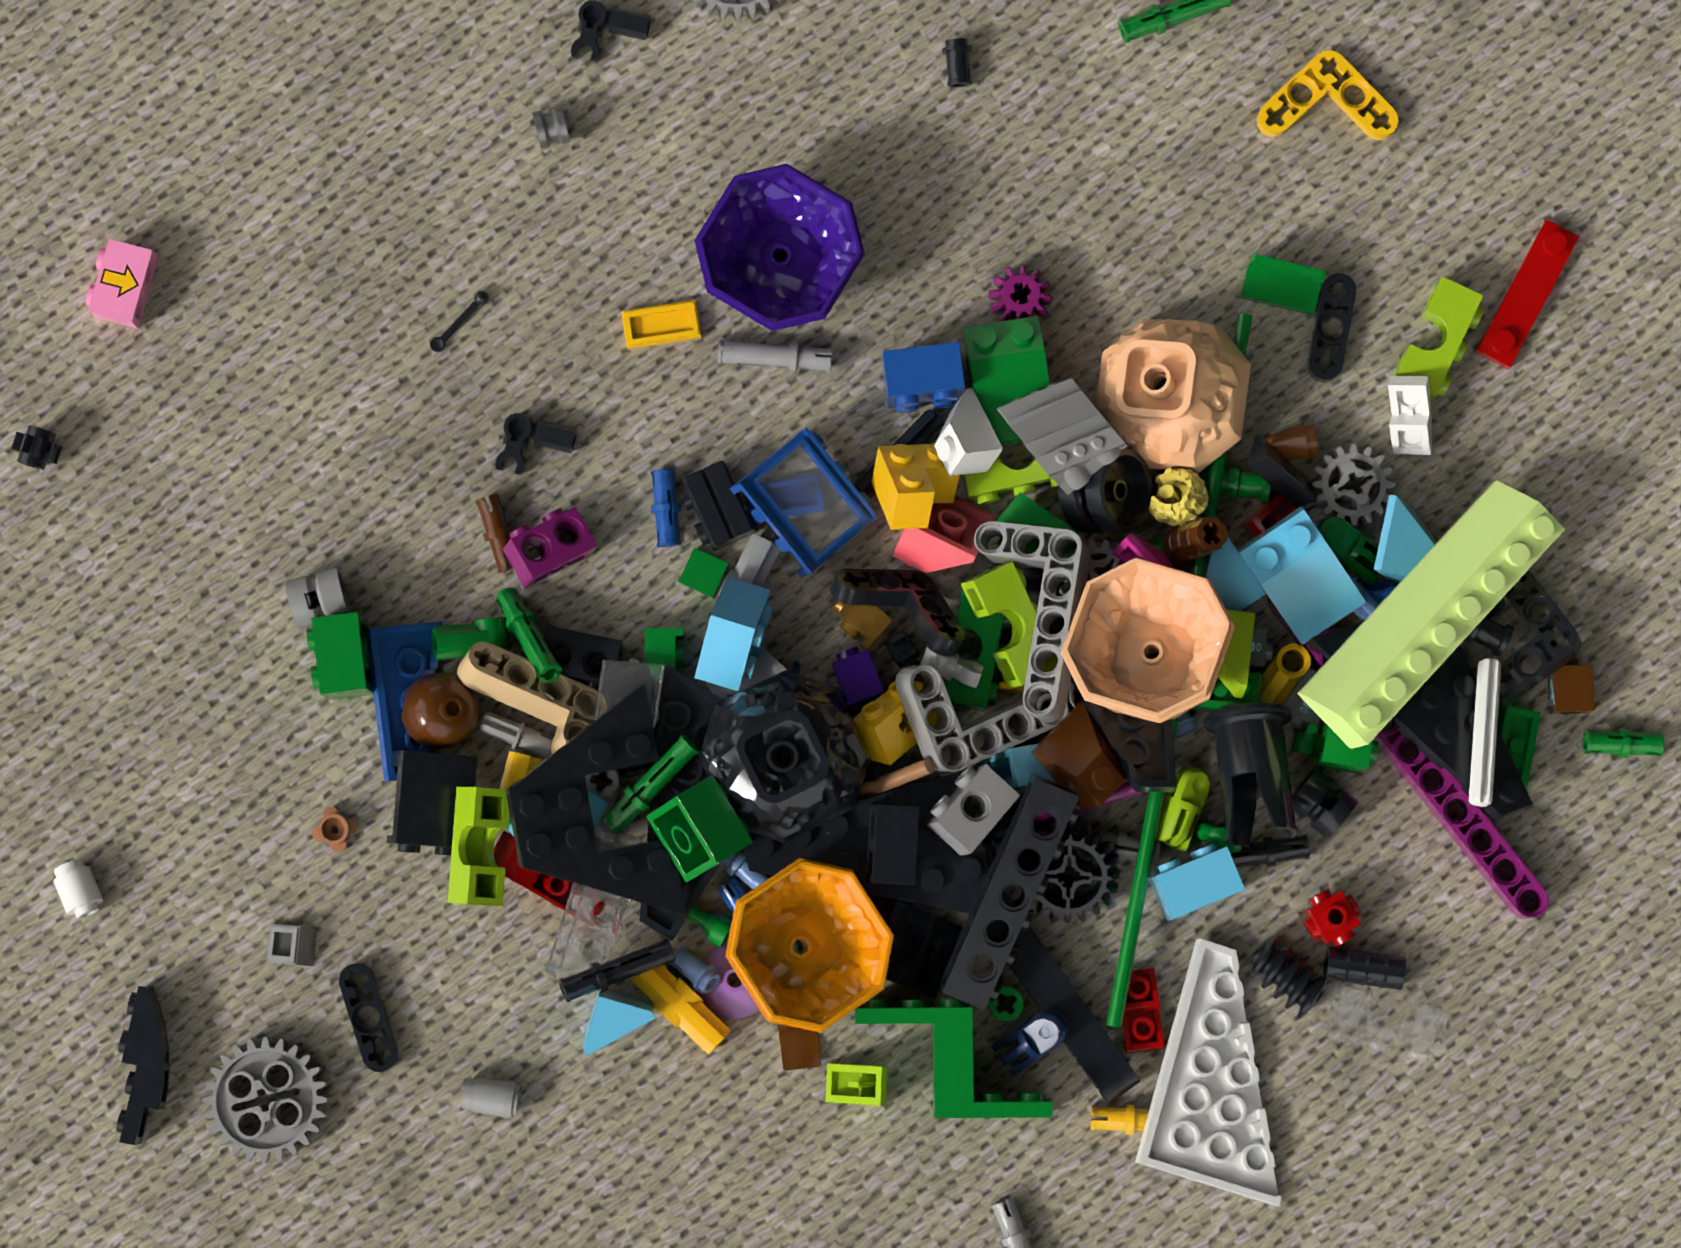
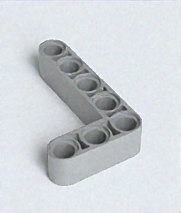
(1049, 606)
(962, 738)

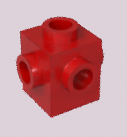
(1317, 917)

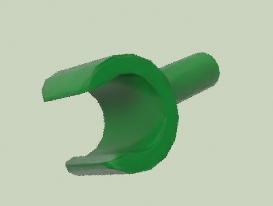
(1305, 741)

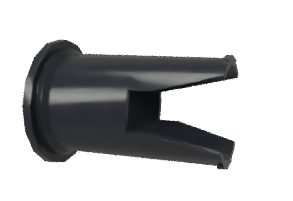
(1252, 759)

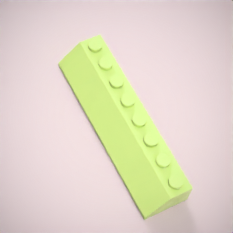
(1430, 613)

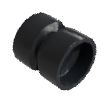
(1310, 794)

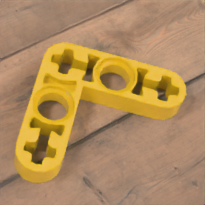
(1319, 87)

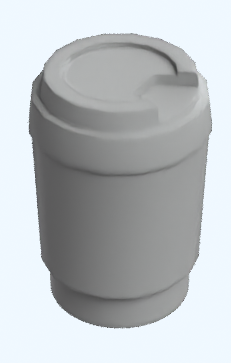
(492, 1096)

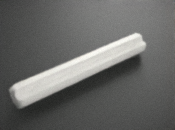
(1485, 732)

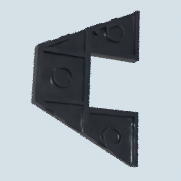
(555, 819)

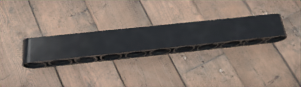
(1054, 992)

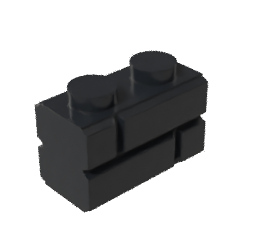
(718, 509)

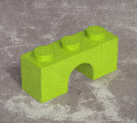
(1453, 311)
(1000, 479)
(1004, 592)
(473, 870)

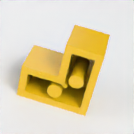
(910, 482)

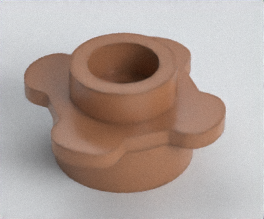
(336, 840)

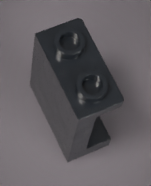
(428, 798)

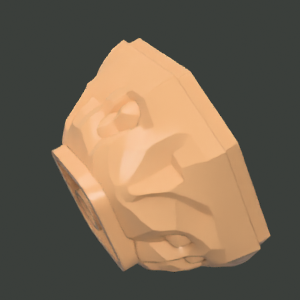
(1198, 407)
(1142, 612)

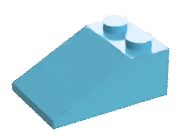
(1301, 575)

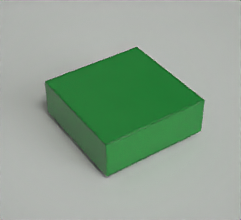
(703, 573)

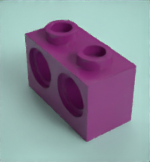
(553, 552)

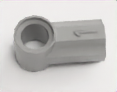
(755, 561)

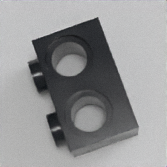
(583, 648)

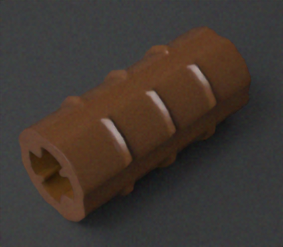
(1194, 539)

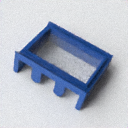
(806, 500)

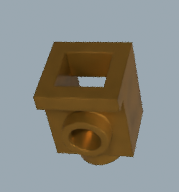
(863, 622)

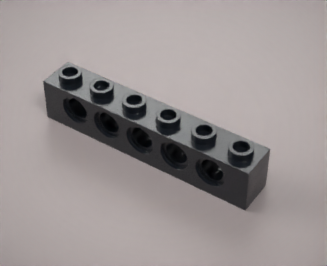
(984, 986)

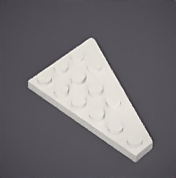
(1207, 1097)

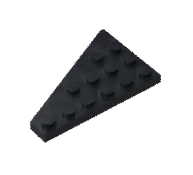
(1443, 725)

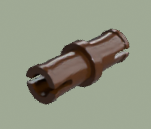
(496, 529)

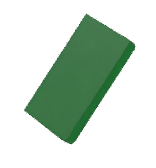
(1282, 284)

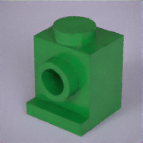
(662, 646)

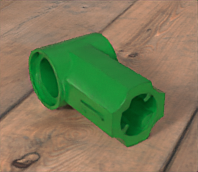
(456, 640)

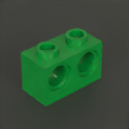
(1336, 755)

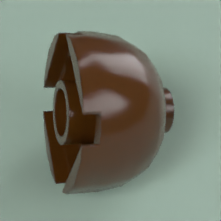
(440, 711)

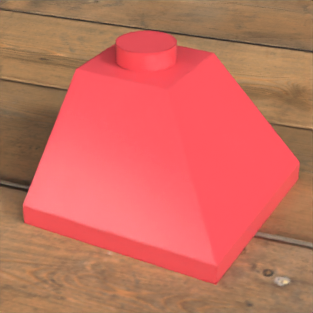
(946, 540)

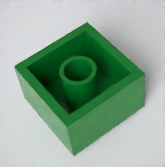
(340, 656)
(699, 828)

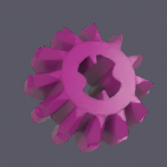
(1006, 291)

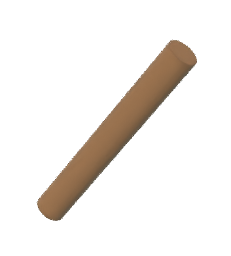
(896, 778)

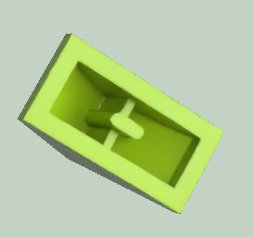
(856, 1084)

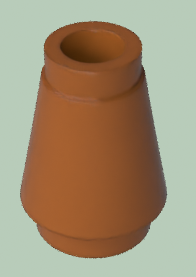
(1295, 442)

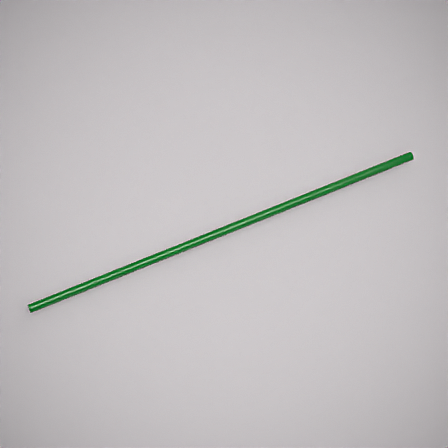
(1155, 799)

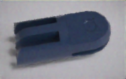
(1035, 1037)

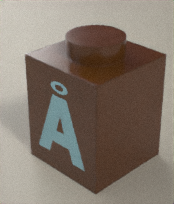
(1571, 689)

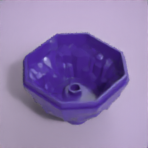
(771, 214)

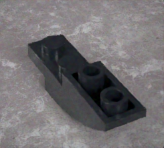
(148, 1049)

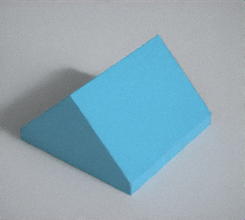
(613, 1018)

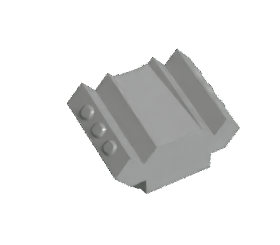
(1064, 433)

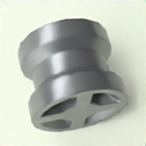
(551, 127)

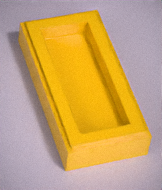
(661, 324)

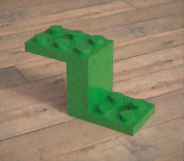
(954, 1061)

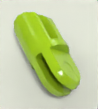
(1183, 808)

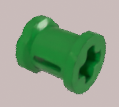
(1017, 1005)

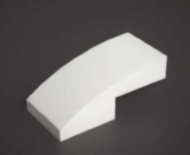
(1411, 415)

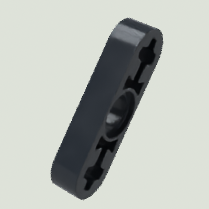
(1346, 302)
(353, 1012)

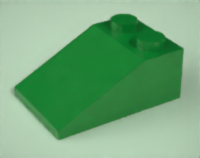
(1004, 364)

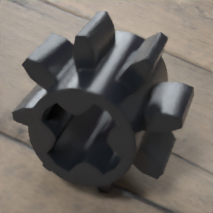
(36, 447)

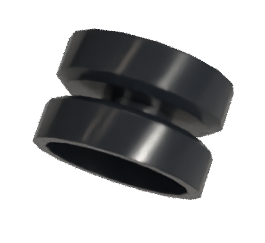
(1113, 498)

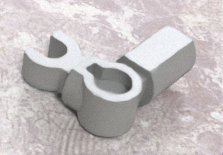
(965, 671)

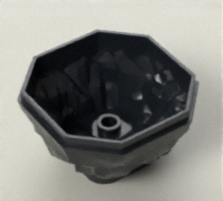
(824, 748)

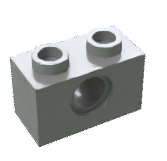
(992, 800)

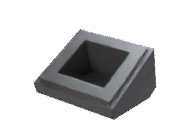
(291, 945)

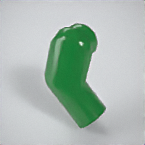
(1213, 834)

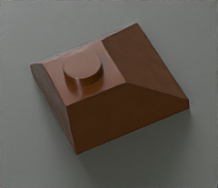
(1080, 758)

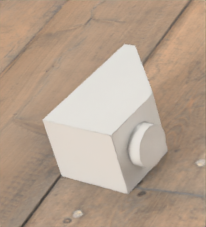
(967, 438)

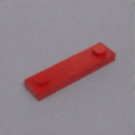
(1527, 294)

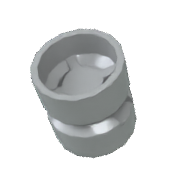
(330, 592)

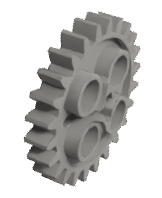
(257, 1067)

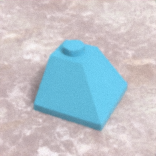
(1402, 541)
(1233, 578)

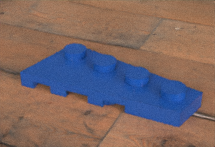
(396, 661)

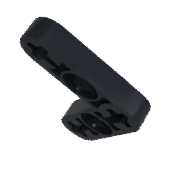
(906, 589)
(1543, 645)

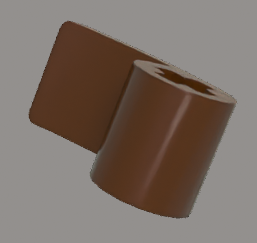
(798, 1048)

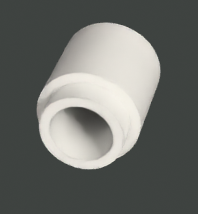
(77, 888)

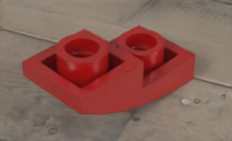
(1142, 1016)

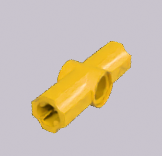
(682, 1007)

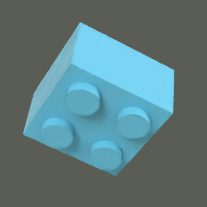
(734, 634)
(1196, 883)

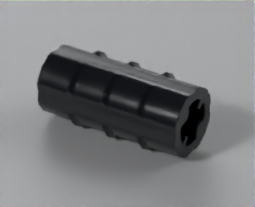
(1364, 968)

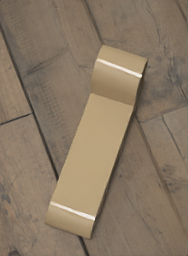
(478, 673)

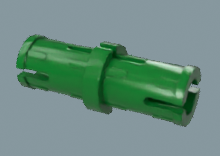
(1623, 742)

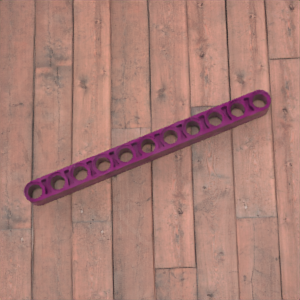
(1460, 830)

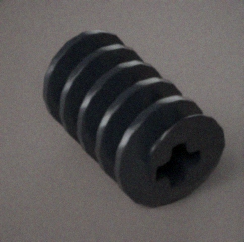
(1286, 975)

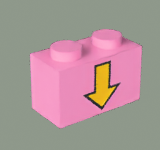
(122, 283)

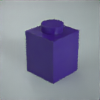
(857, 677)

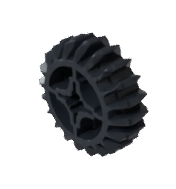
(1083, 874)

